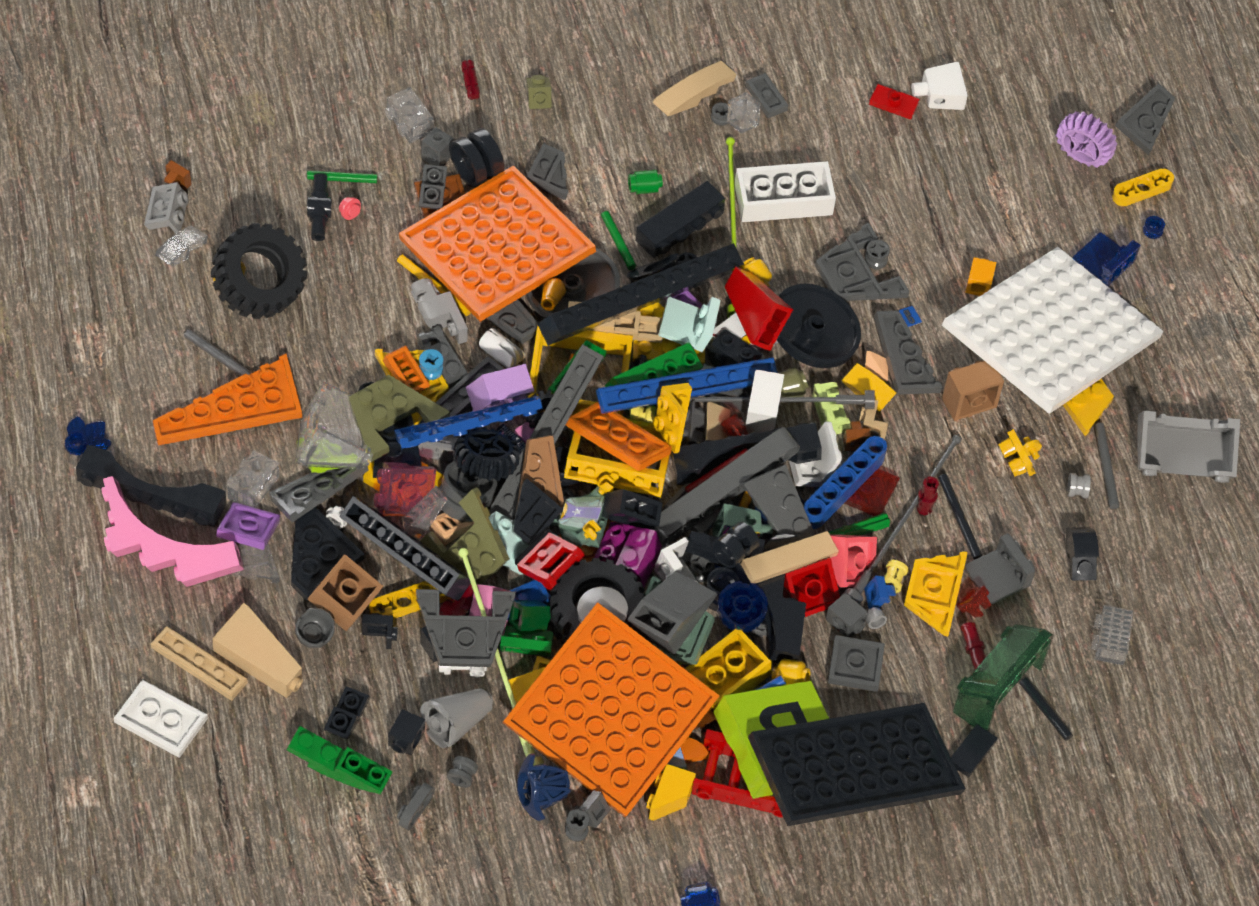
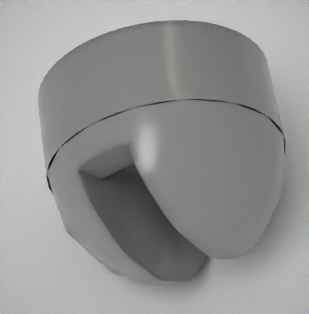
(875, 618)

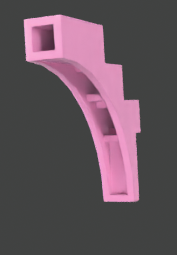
(193, 562)

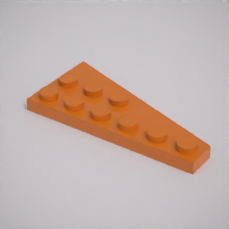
(240, 404)

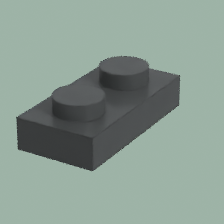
(767, 94)

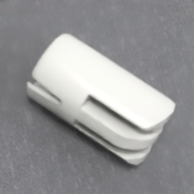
(501, 348)

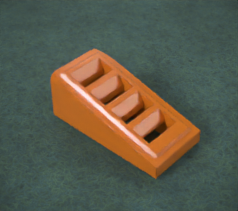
(404, 354)

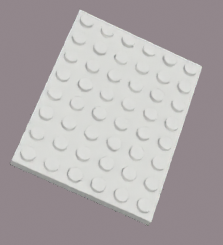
(1052, 329)

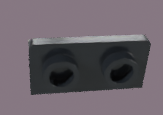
(731, 350)

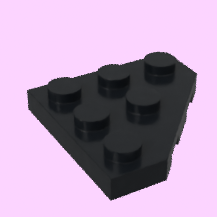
(317, 550)

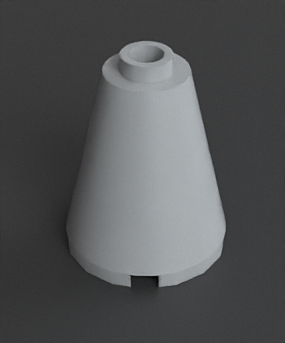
(455, 715)

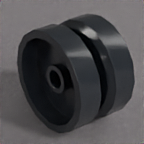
(476, 157)

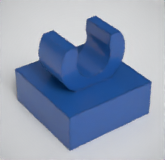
(878, 592)

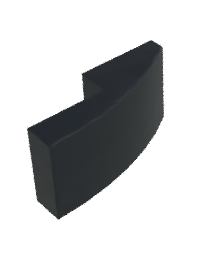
(347, 713)

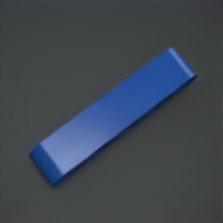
(847, 473)

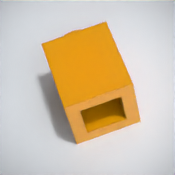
(980, 276)

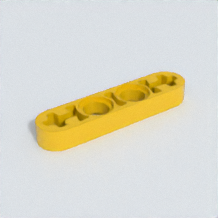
(408, 592)

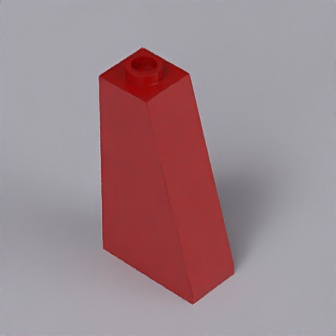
(757, 307)

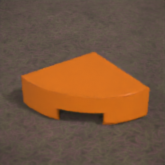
(693, 751)

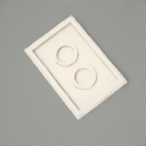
(160, 718)

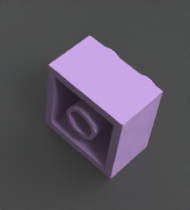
(500, 387)

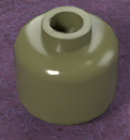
(793, 383)

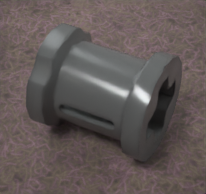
(577, 825)

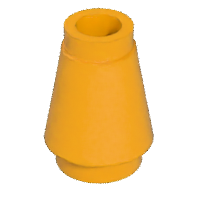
(552, 293)

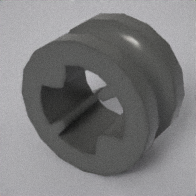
(715, 115)

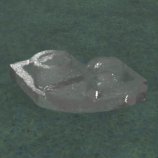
(179, 245)

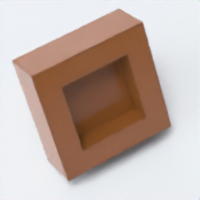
(178, 174)
(855, 436)

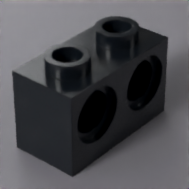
(632, 509)

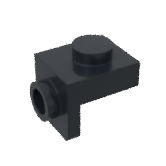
(380, 625)

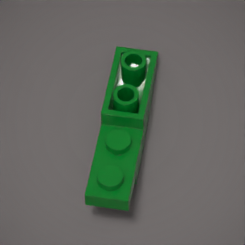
(339, 764)

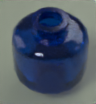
(701, 895)

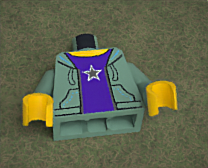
(582, 516)

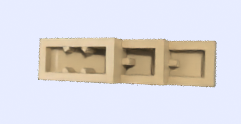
(693, 88)
(640, 327)

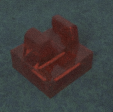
(972, 600)

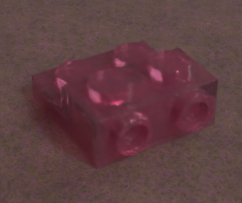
(402, 487)

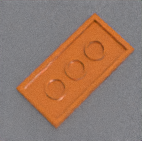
(619, 437)

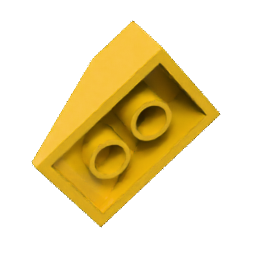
(732, 666)

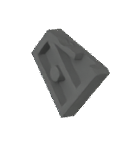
(549, 171)

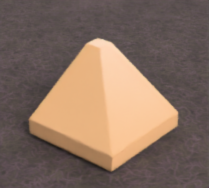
(877, 365)

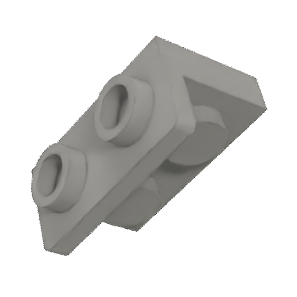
(166, 207)

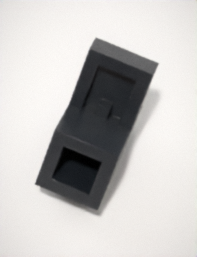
(1083, 551)

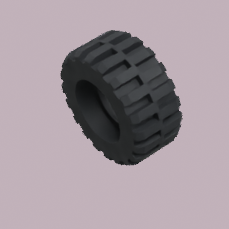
(281, 253)
(583, 578)

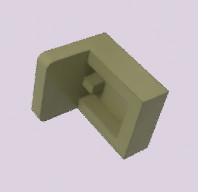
(539, 92)

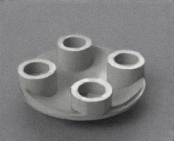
(607, 597)

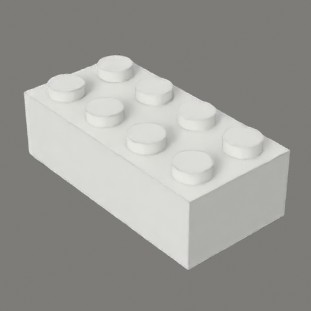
(784, 191)

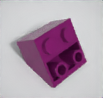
(631, 547)

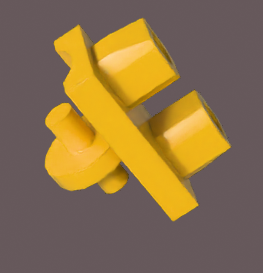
(1022, 463)

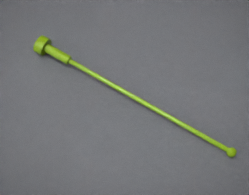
(730, 142)

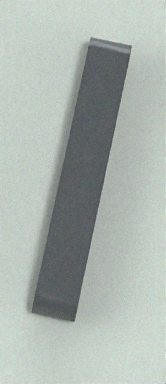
(725, 485)

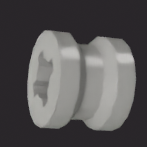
(1078, 485)

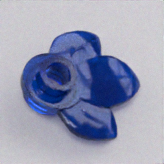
(87, 434)

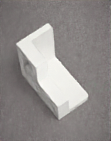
(764, 401)
(671, 561)

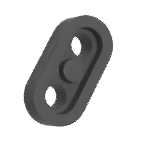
(420, 798)

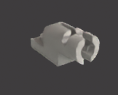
(439, 309)

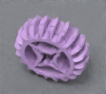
(1086, 139)

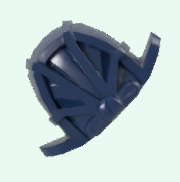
(544, 786)

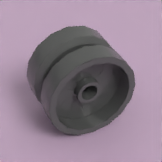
(458, 485)

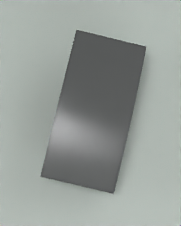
(433, 186)

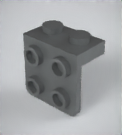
(1002, 570)

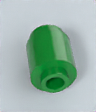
(645, 182)

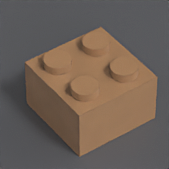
(972, 390)
(345, 592)

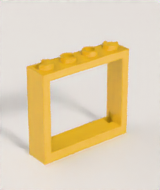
(607, 341)
(624, 476)

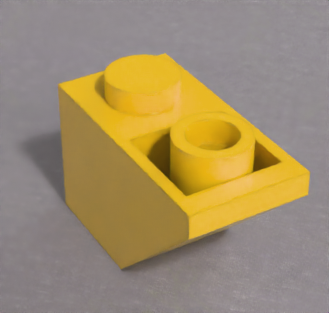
(672, 792)

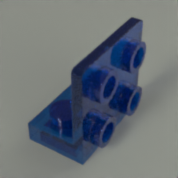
(1106, 258)

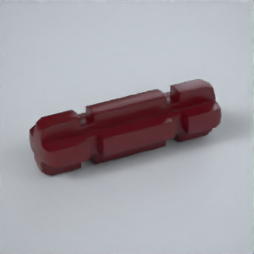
(470, 79)

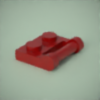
(545, 555)

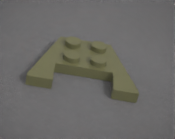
(386, 404)
(483, 543)

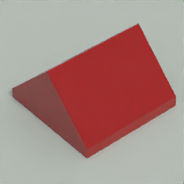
(813, 585)

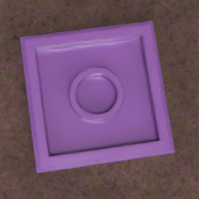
(248, 526)

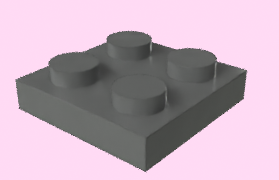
(856, 663)

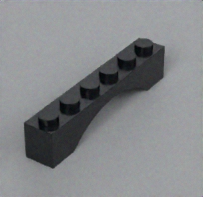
(700, 458)
(195, 502)

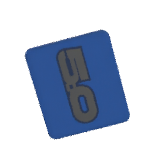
(910, 316)

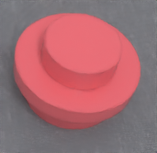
(349, 208)

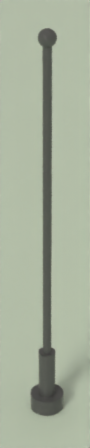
(867, 399)
(855, 593)

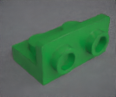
(527, 642)

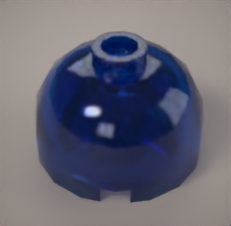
(742, 606)

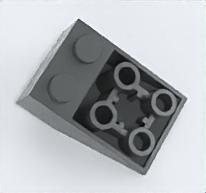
(671, 611)

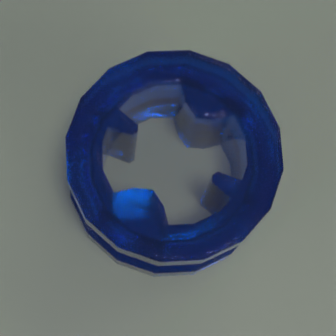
(1154, 221)

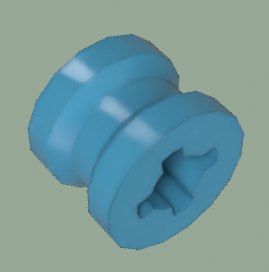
(429, 370)

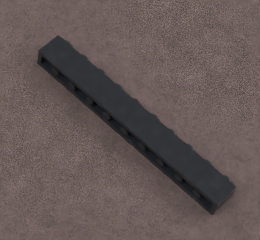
(639, 294)

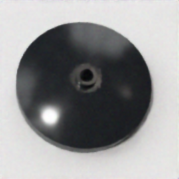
(820, 328)

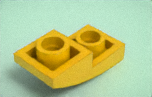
(862, 379)

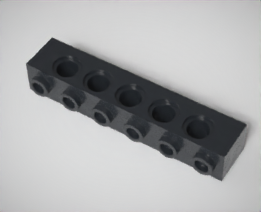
(405, 548)

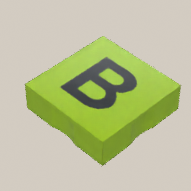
(761, 710)

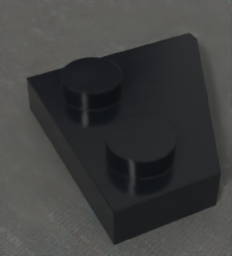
(533, 513)

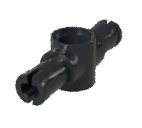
(319, 207)

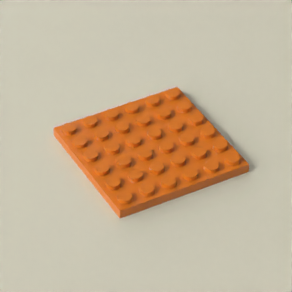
(497, 243)
(611, 709)

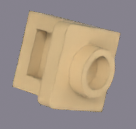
(877, 428)

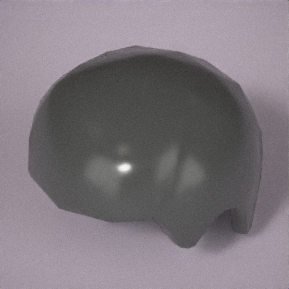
(315, 628)

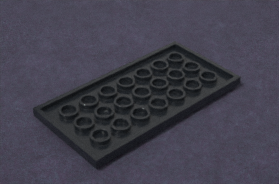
(855, 763)

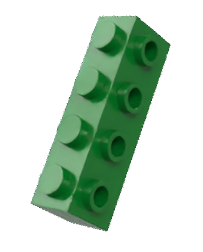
(671, 363)

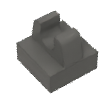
(595, 807)

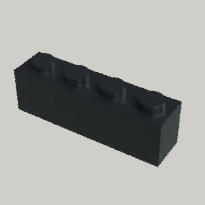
(680, 219)

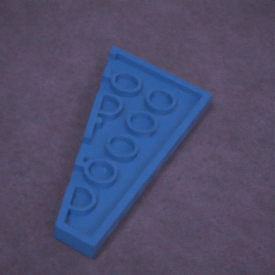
(459, 424)

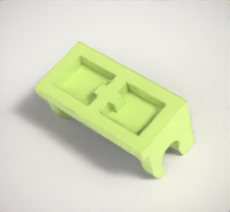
(830, 411)

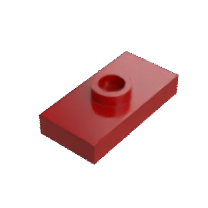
(894, 101)

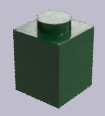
(529, 615)

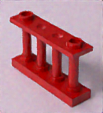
(707, 789)

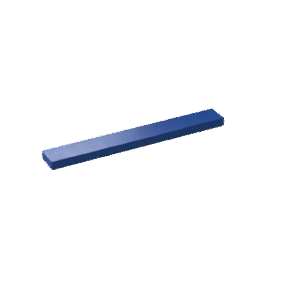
(702, 382)

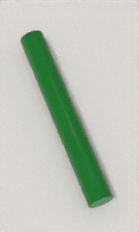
(345, 177)
(618, 240)

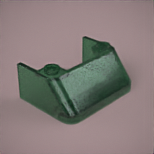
(1000, 672)

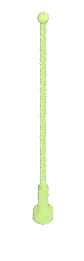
(528, 749)

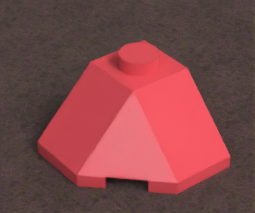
(853, 558)

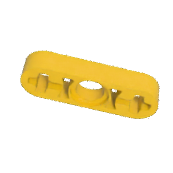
(1138, 195)

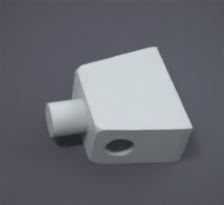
(942, 87)

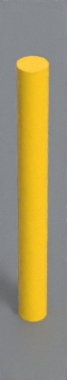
(420, 274)

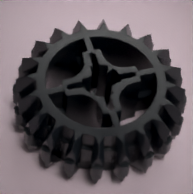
(486, 454)

